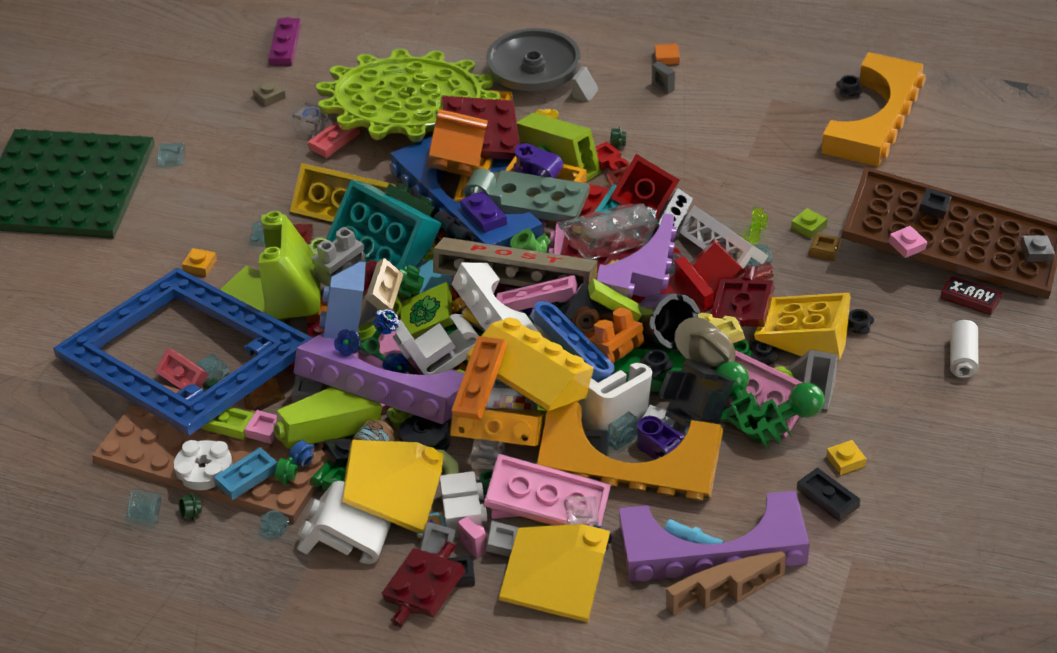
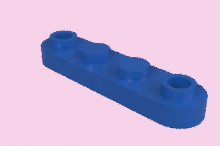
(571, 339)

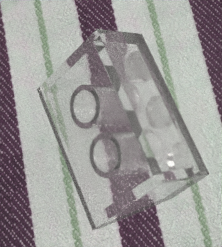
(610, 230)

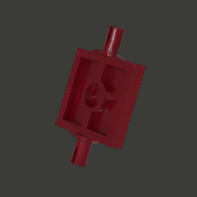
(744, 298)
(423, 583)

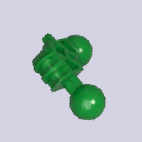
(804, 401)

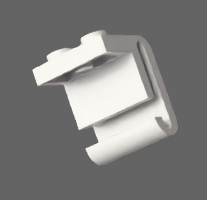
(435, 350)
(615, 397)
(342, 526)

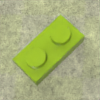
(230, 423)

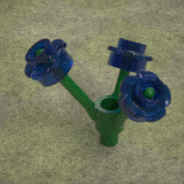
(385, 323)

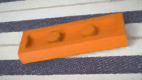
(479, 377)

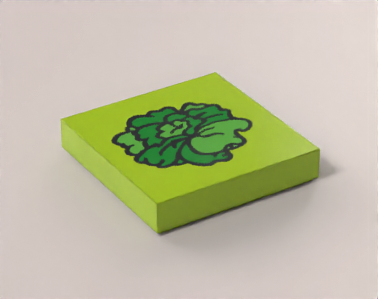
(427, 310)

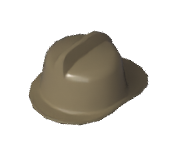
(704, 343)

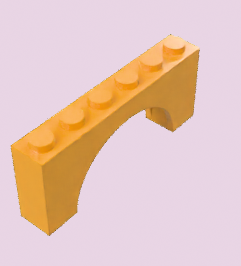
(871, 137)
(684, 470)

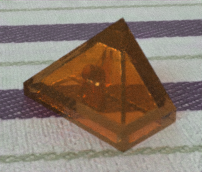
(264, 396)

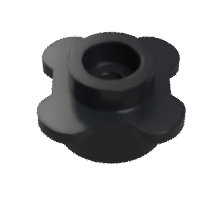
(849, 86)
(859, 321)
(763, 352)
(657, 361)

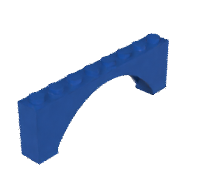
(410, 168)

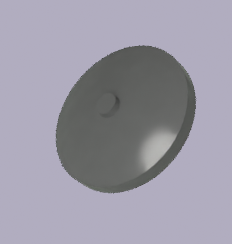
(533, 59)

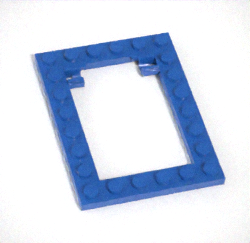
(190, 407)

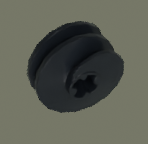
(425, 432)

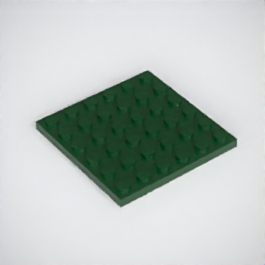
(69, 181)

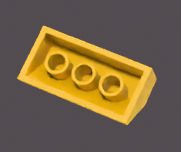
(322, 190)
(538, 366)

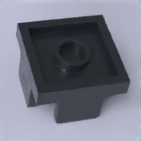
(696, 393)

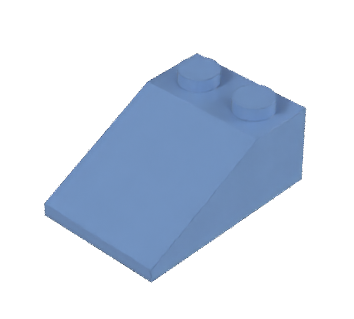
(344, 301)

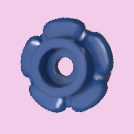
(302, 453)

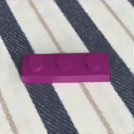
(284, 41)

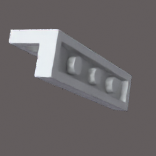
(725, 235)

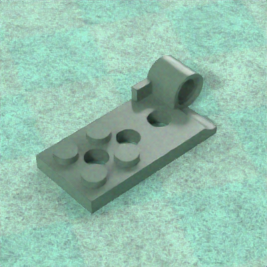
(542, 206)

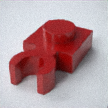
(610, 157)

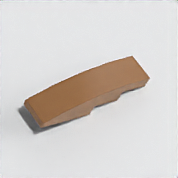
(733, 578)

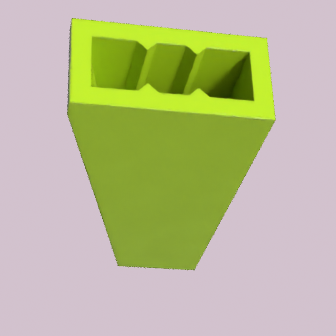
(568, 141)
(324, 417)

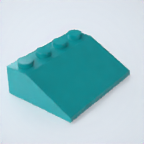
(384, 225)

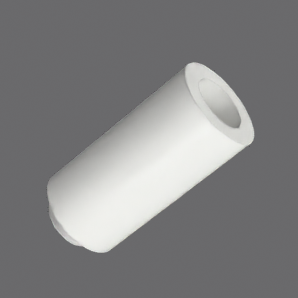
(964, 348)

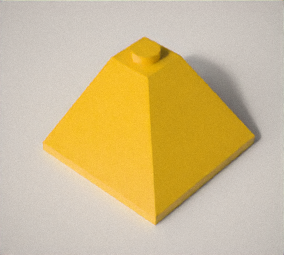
(807, 323)
(393, 480)
(555, 569)

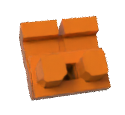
(617, 335)

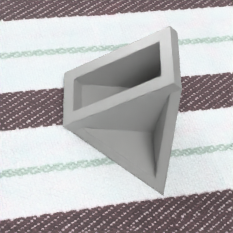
(817, 369)

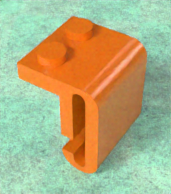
(456, 143)

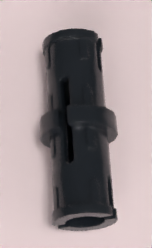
(454, 227)

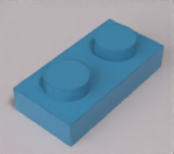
(246, 473)

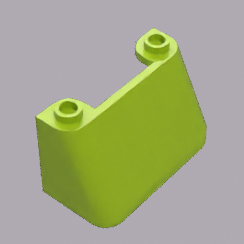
(287, 270)

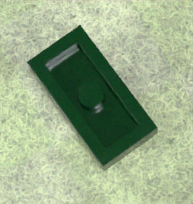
(421, 203)

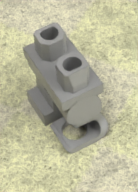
(337, 256)

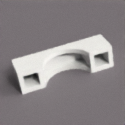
(476, 287)

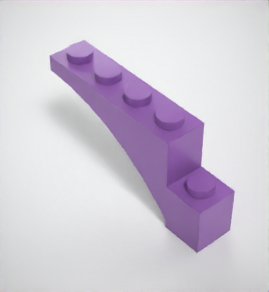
(647, 268)

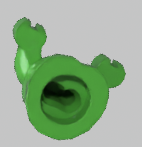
(526, 240)

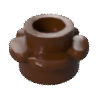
(585, 312)

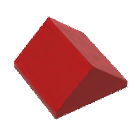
(645, 185)
(716, 264)

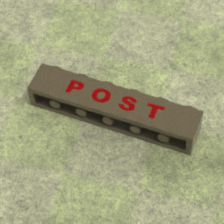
(510, 264)

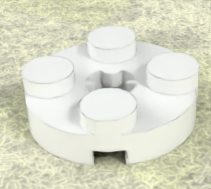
(195, 453)

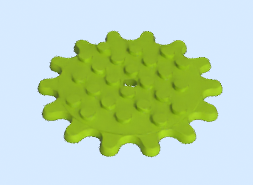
(399, 92)

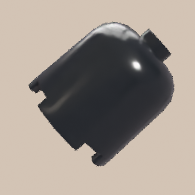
(663, 315)

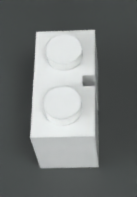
(461, 499)

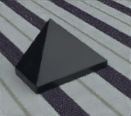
(582, 298)

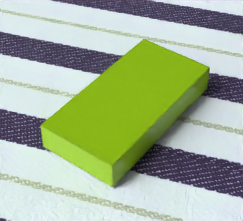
(612, 298)

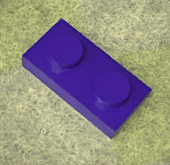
(483, 212)

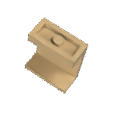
(381, 291)

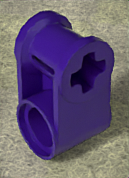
(537, 162)
(656, 437)

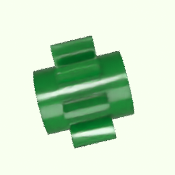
(411, 281)

